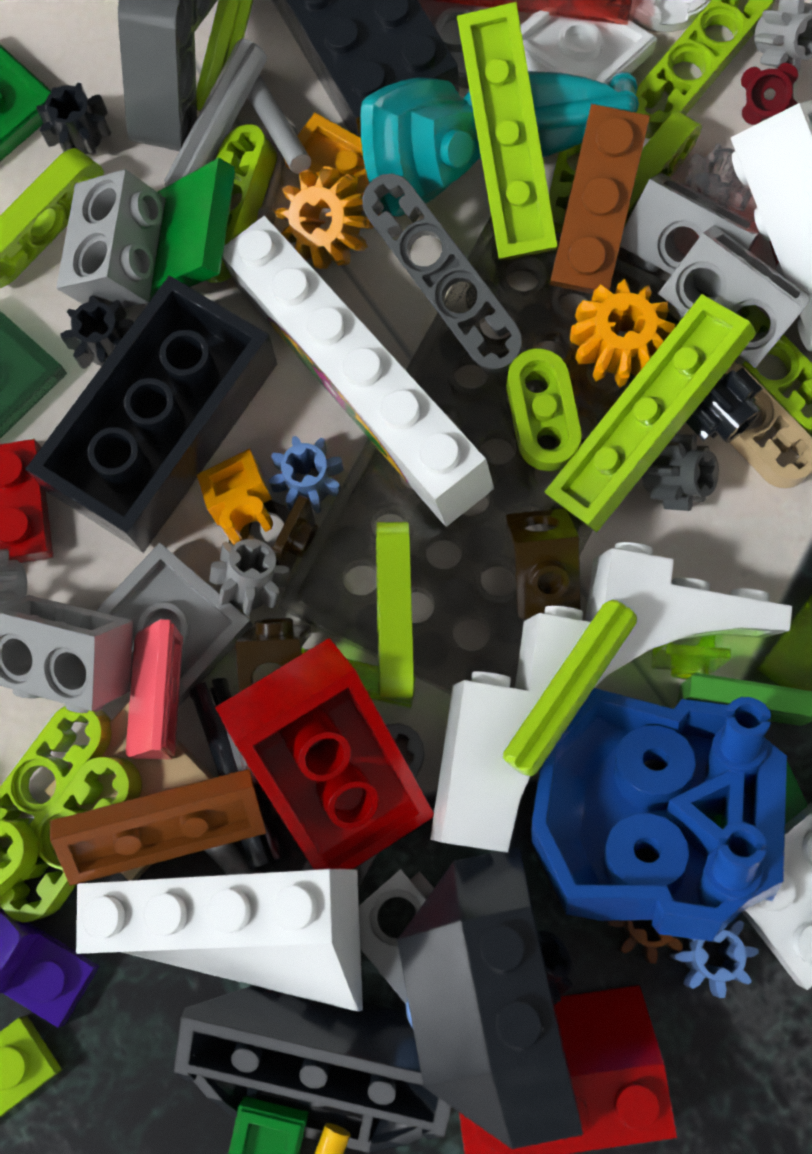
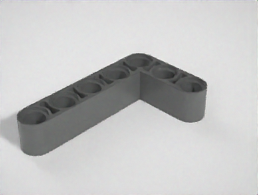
(160, 68)

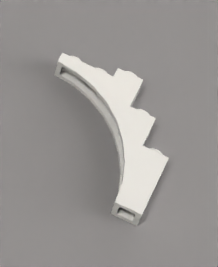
(476, 785)

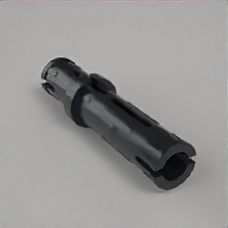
(225, 764)

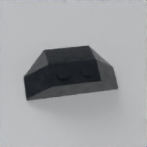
(487, 1004)
(312, 1058)

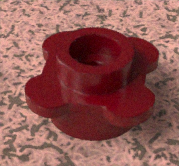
(757, 82)

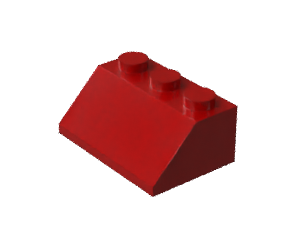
(613, 1073)

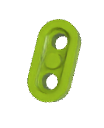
(544, 412)

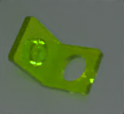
(687, 659)

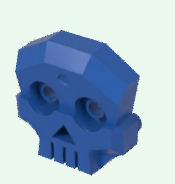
(604, 804)

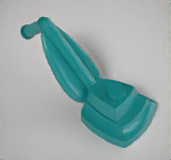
(431, 136)

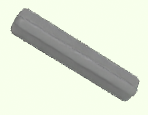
(219, 110)

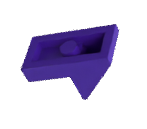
(41, 971)

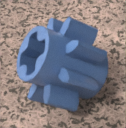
(301, 459)
(731, 950)

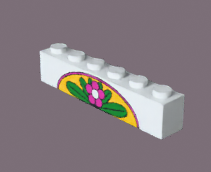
(358, 372)

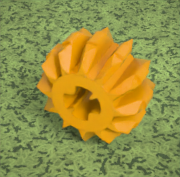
(303, 217)
(605, 317)

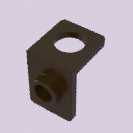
(296, 533)
(545, 561)
(268, 642)

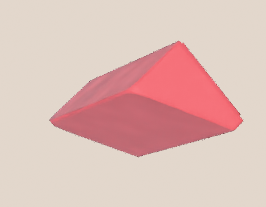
(154, 692)

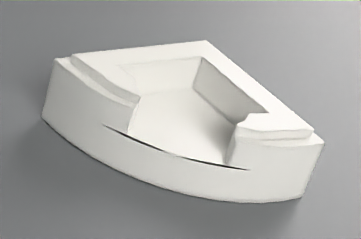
(668, 14)

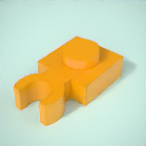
(236, 494)

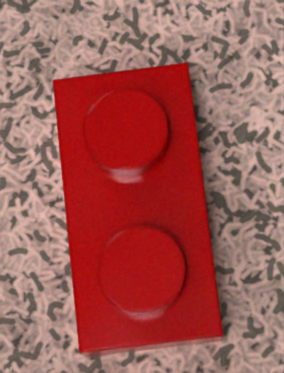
(23, 505)

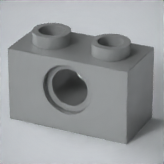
(670, 205)

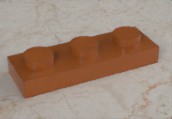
(599, 199)
(157, 827)

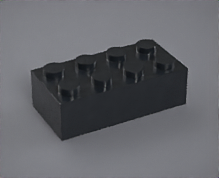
(365, 47)
(155, 413)

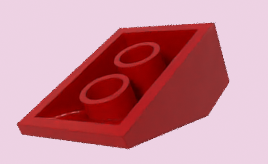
(326, 759)

